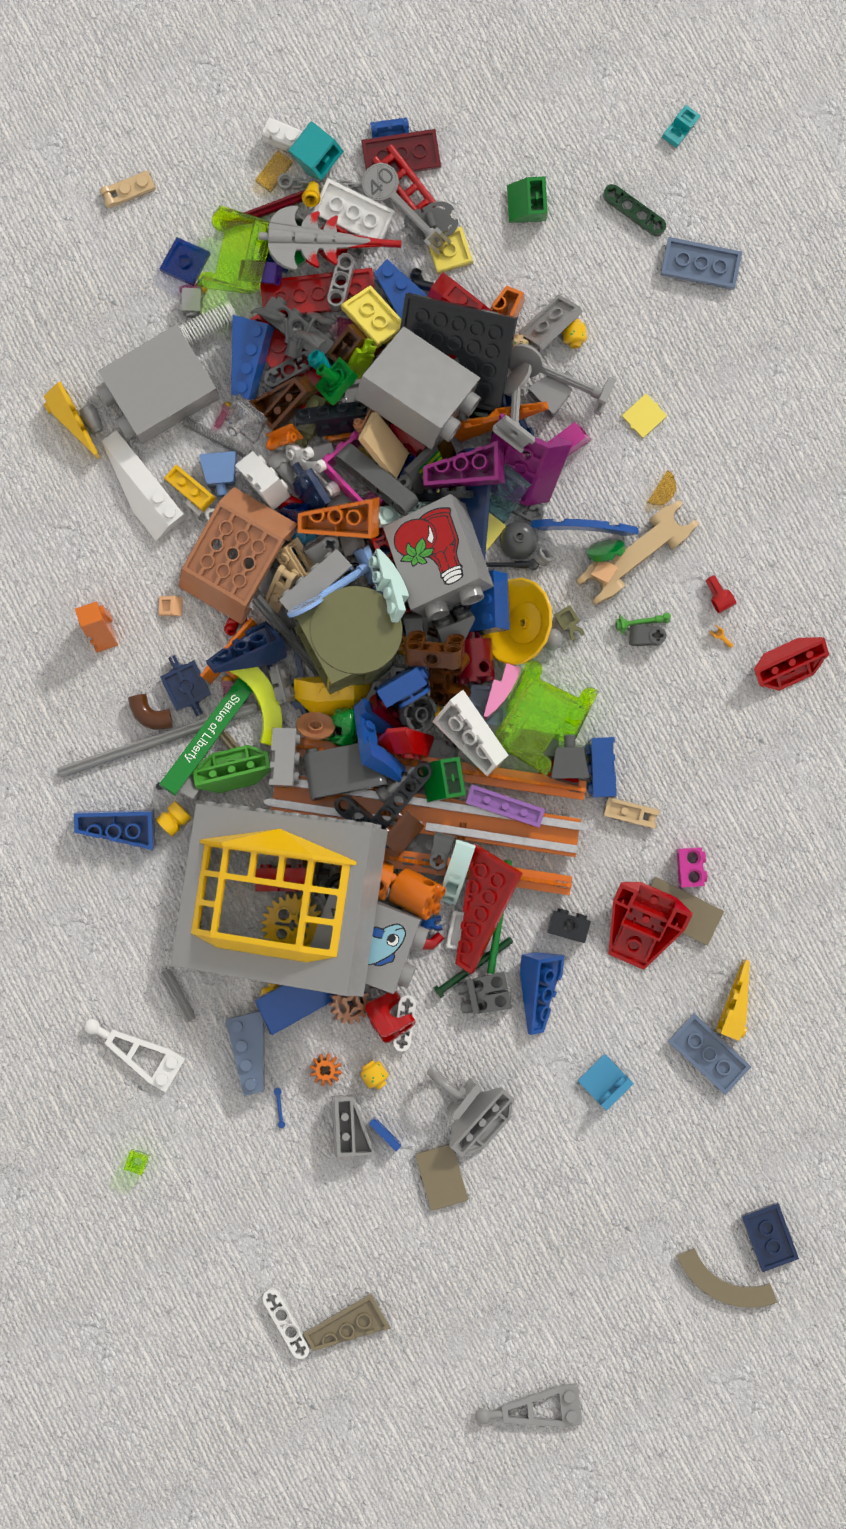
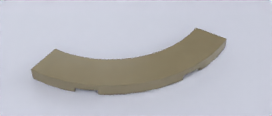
(721, 1290)

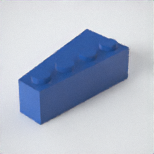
(249, 354)
(121, 826)

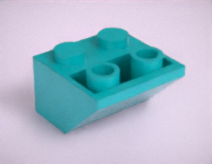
(315, 151)

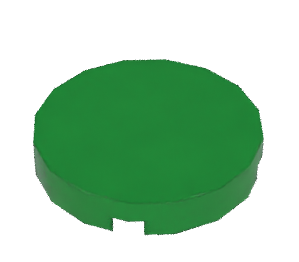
(605, 550)

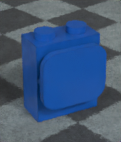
(405, 686)

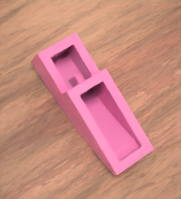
(501, 690)

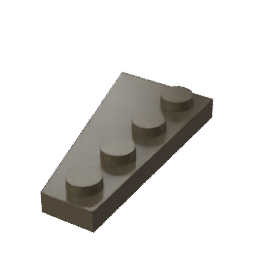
(354, 1321)

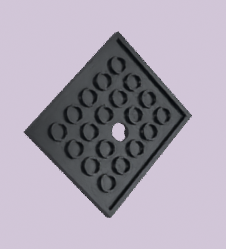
(474, 335)

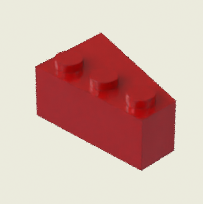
(292, 875)

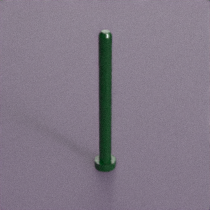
(462, 974)

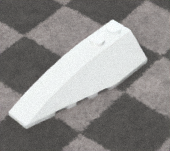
(142, 490)

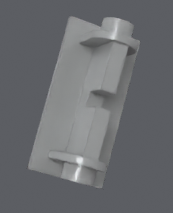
(285, 692)

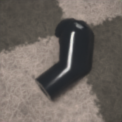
(417, 278)

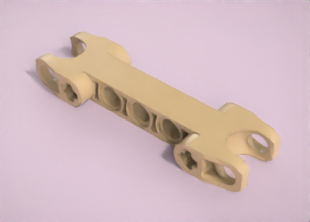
(664, 532)

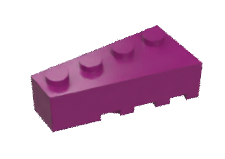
(467, 469)

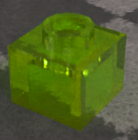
(132, 1166)

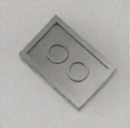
(550, 322)

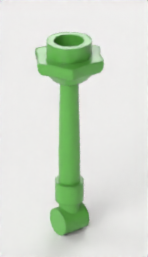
(622, 624)

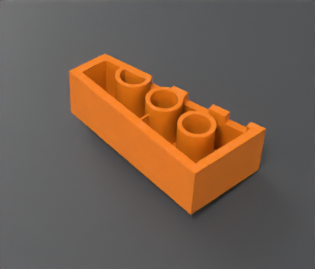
(348, 519)

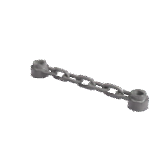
(287, 177)

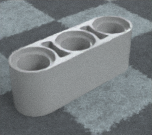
(341, 273)

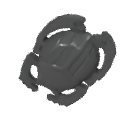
(433, 218)

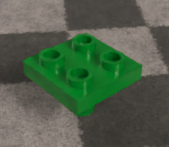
(335, 380)

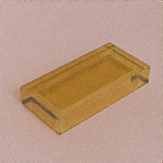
(275, 167)

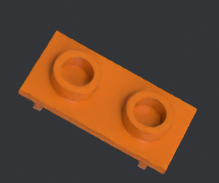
(282, 436)

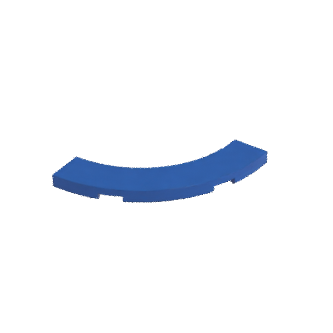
(586, 525)

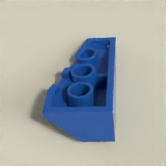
(538, 981)

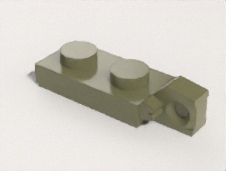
(309, 430)

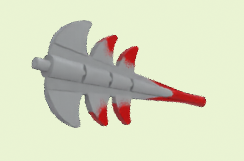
(287, 238)

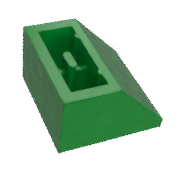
(527, 200)
(445, 781)

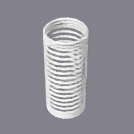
(228, 309)

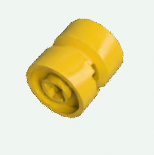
(173, 818)

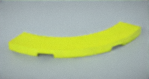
(266, 699)

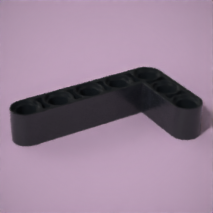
(390, 805)

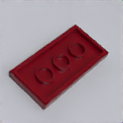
(416, 148)

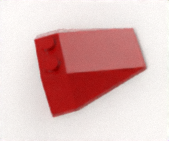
(644, 923)

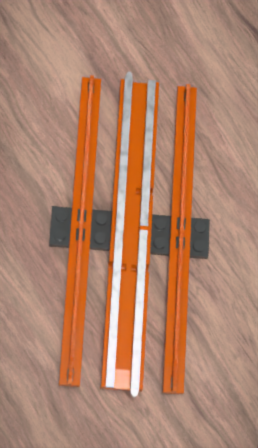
(455, 818)

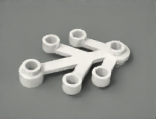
(295, 454)

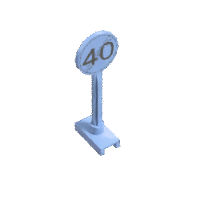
(362, 556)

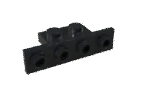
(330, 418)

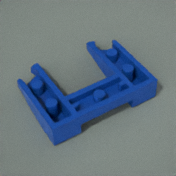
(371, 754)

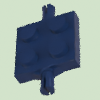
(310, 488)
(185, 685)

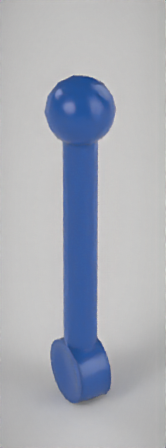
(281, 1124)

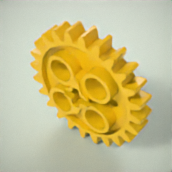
(293, 906)

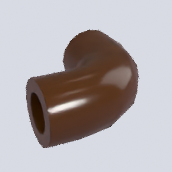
(147, 716)

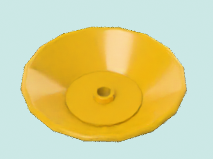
(523, 641)

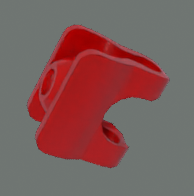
(383, 1022)

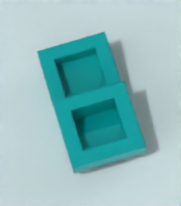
(681, 126)

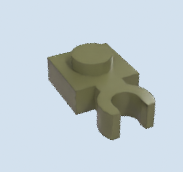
(567, 620)

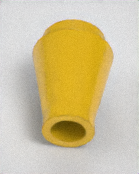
(311, 195)

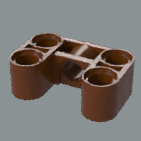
(447, 655)
(442, 683)

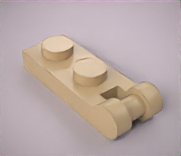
(127, 189)
(278, 586)
(630, 812)

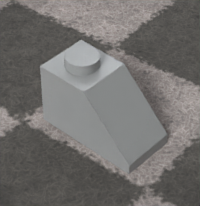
(190, 790)

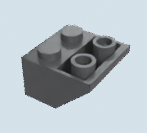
(457, 622)

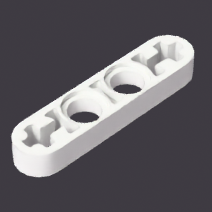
(289, 1321)

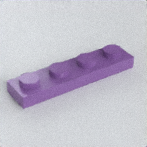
(505, 806)

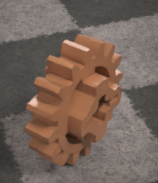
(347, 1010)

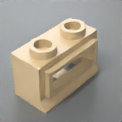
(291, 561)

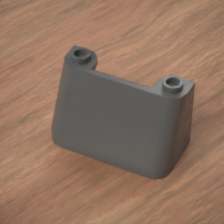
(338, 772)

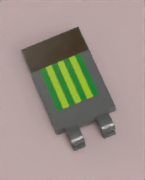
(414, 471)

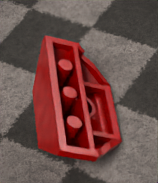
(791, 662)
(406, 743)

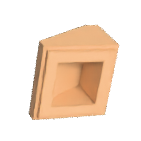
(604, 571)
(170, 606)

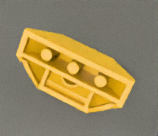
(315, 697)

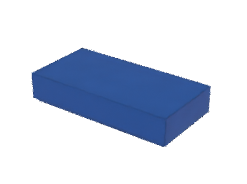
(385, 1133)

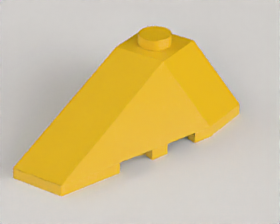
(62, 407)
(734, 1013)

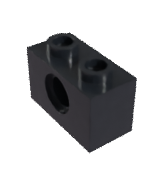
(580, 929)

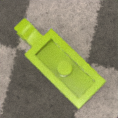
(362, 358)

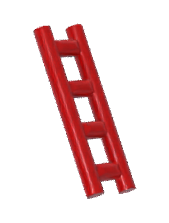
(406, 170)

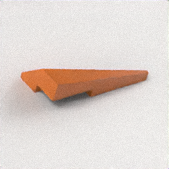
(474, 427)

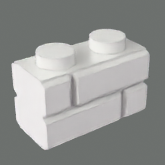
(280, 134)

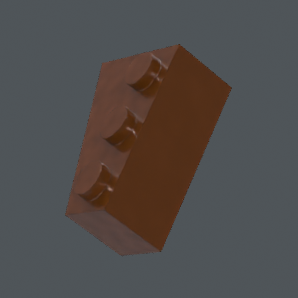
(280, 402)

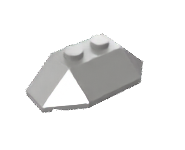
(481, 1121)

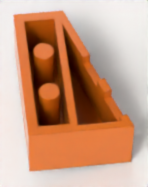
(96, 624)

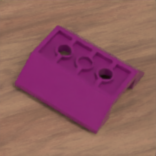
(539, 469)

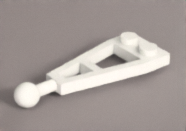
(167, 1068)

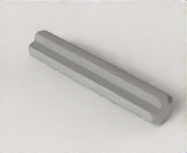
(177, 995)

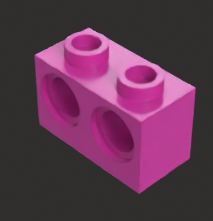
(686, 867)

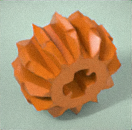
(327, 1076)

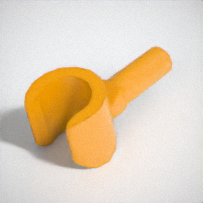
(720, 634)

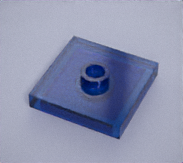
(185, 261)

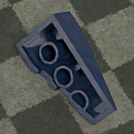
(257, 648)

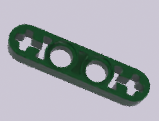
(636, 208)

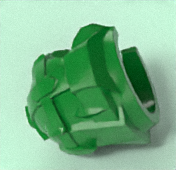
(344, 721)

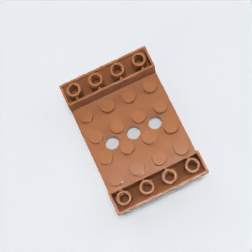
(251, 530)

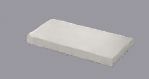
(354, 211)

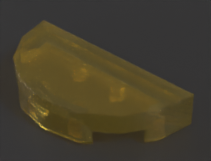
(664, 491)

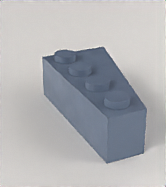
(248, 1047)

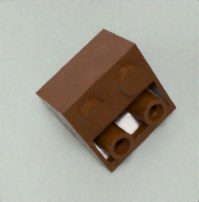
(347, 342)
(403, 832)

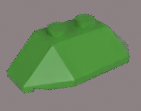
(232, 769)

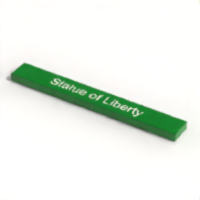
(206, 737)

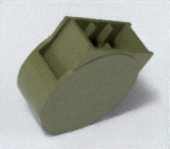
(350, 637)

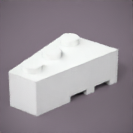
(263, 480)

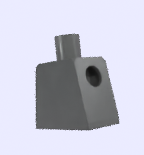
(569, 760)

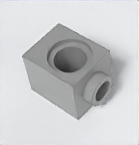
(192, 302)

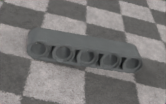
(376, 479)

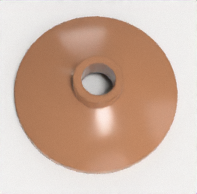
(315, 725)

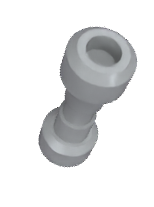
(385, 792)

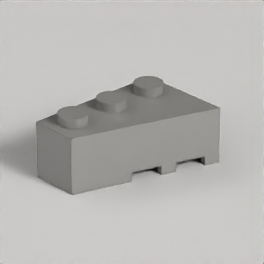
(284, 757)
(348, 1129)

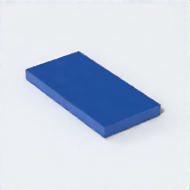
(288, 1005)

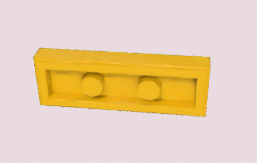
(189, 488)

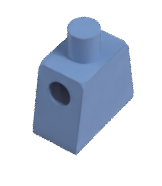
(219, 470)

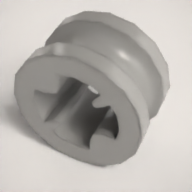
(542, 556)

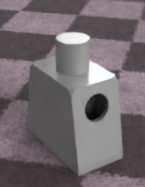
(552, 391)

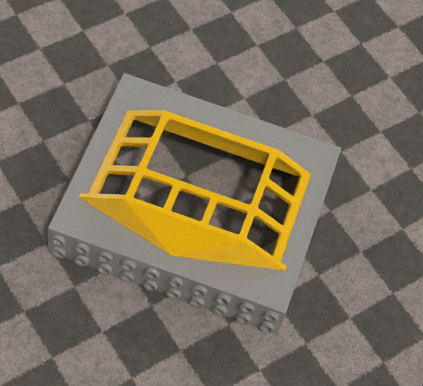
(348, 843)

